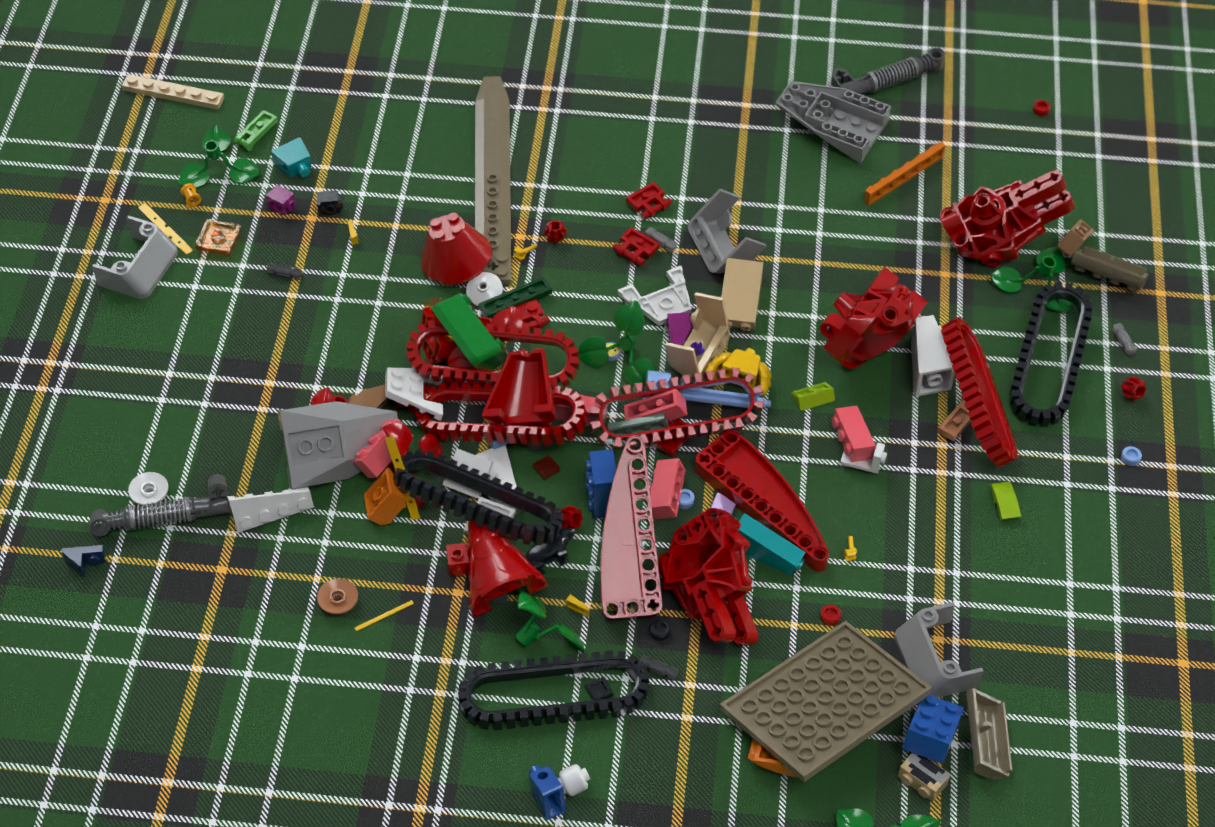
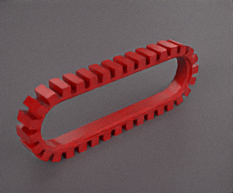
(425, 369)
(979, 392)
(501, 432)

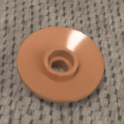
(334, 590)

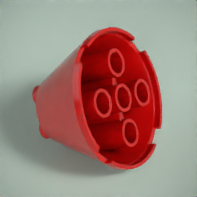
(454, 251)

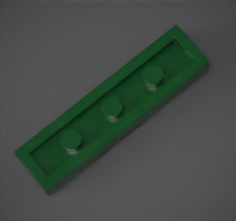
(533, 290)

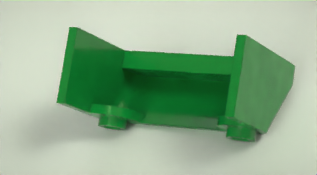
(470, 333)

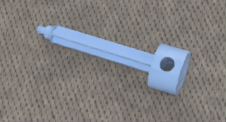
(706, 395)

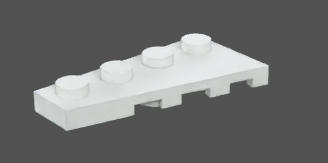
(500, 469)
(261, 509)

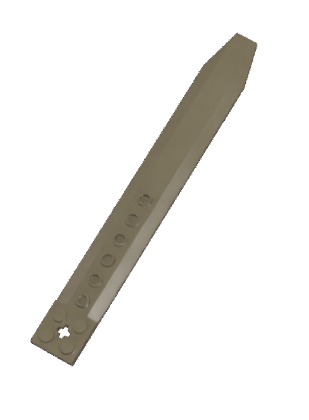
(493, 174)

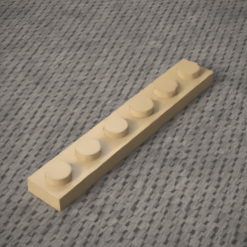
(173, 91)

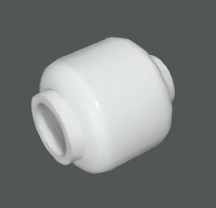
(574, 779)

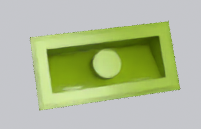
(813, 396)

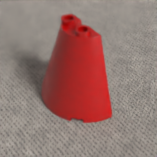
(436, 347)
(522, 391)

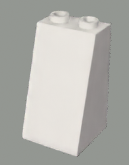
(930, 358)

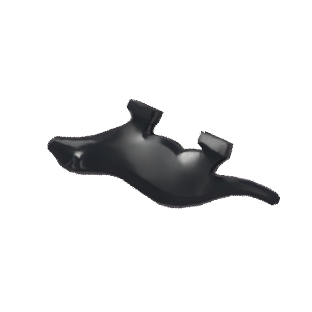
(547, 553)

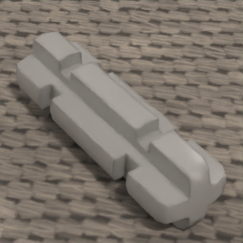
(662, 239)
(1124, 339)

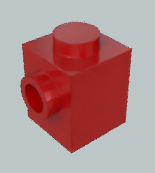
(457, 559)

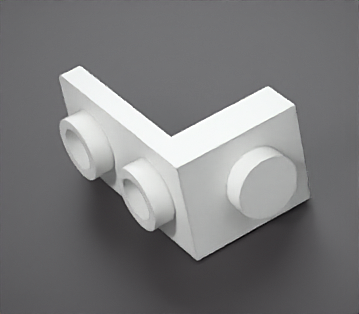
(868, 465)

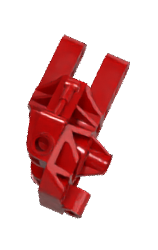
(1018, 217)
(870, 321)
(711, 575)

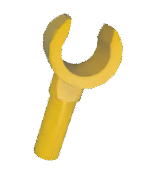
(521, 253)
(850, 554)

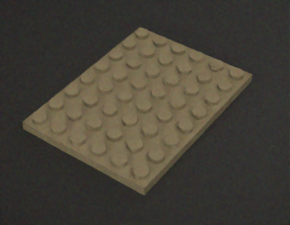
(825, 700)

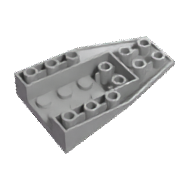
(837, 115)
(325, 439)

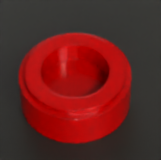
(1041, 108)
(830, 615)

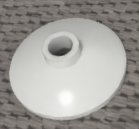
(478, 295)
(145, 483)

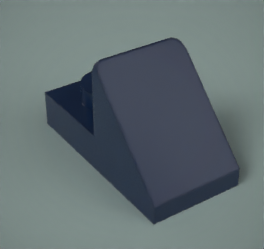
(80, 556)

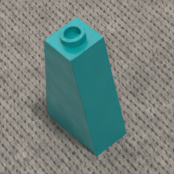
(770, 547)

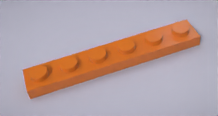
(904, 173)

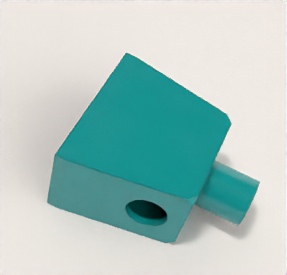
(292, 158)

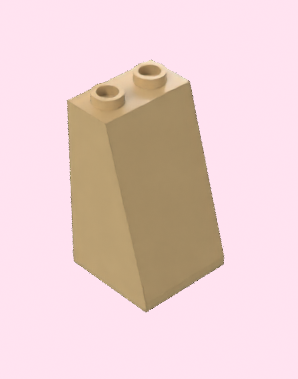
(742, 292)

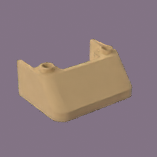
(710, 329)

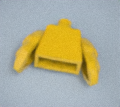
(747, 362)

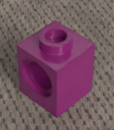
(280, 200)

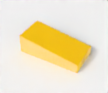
(353, 235)
(576, 605)

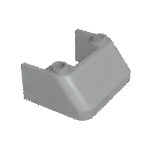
(712, 240)
(147, 267)
(921, 658)

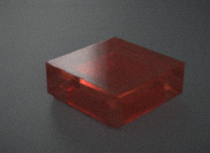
(546, 467)

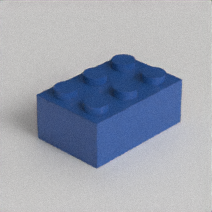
(599, 479)
(933, 728)

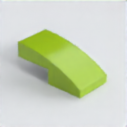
(1006, 500)

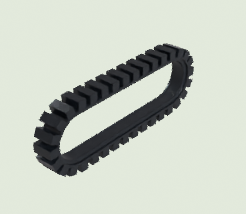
(1016, 397)
(473, 510)
(627, 703)

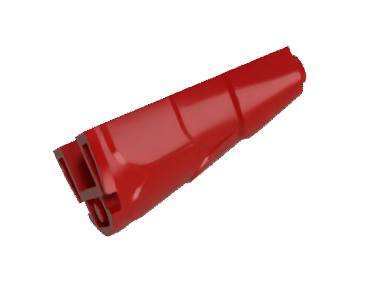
(496, 568)

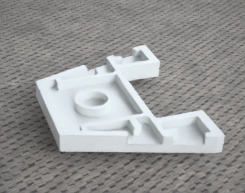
(664, 301)
(407, 388)

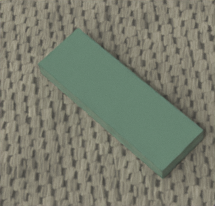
(639, 424)

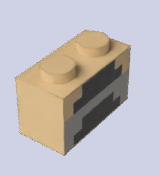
(924, 776)

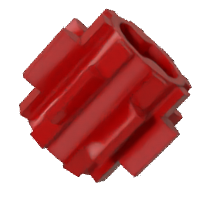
(555, 231)
(1133, 388)
(571, 517)

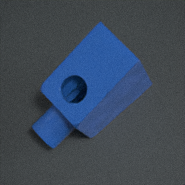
(545, 783)

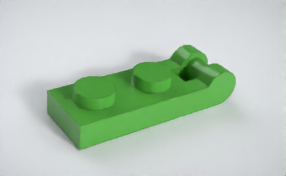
(255, 130)

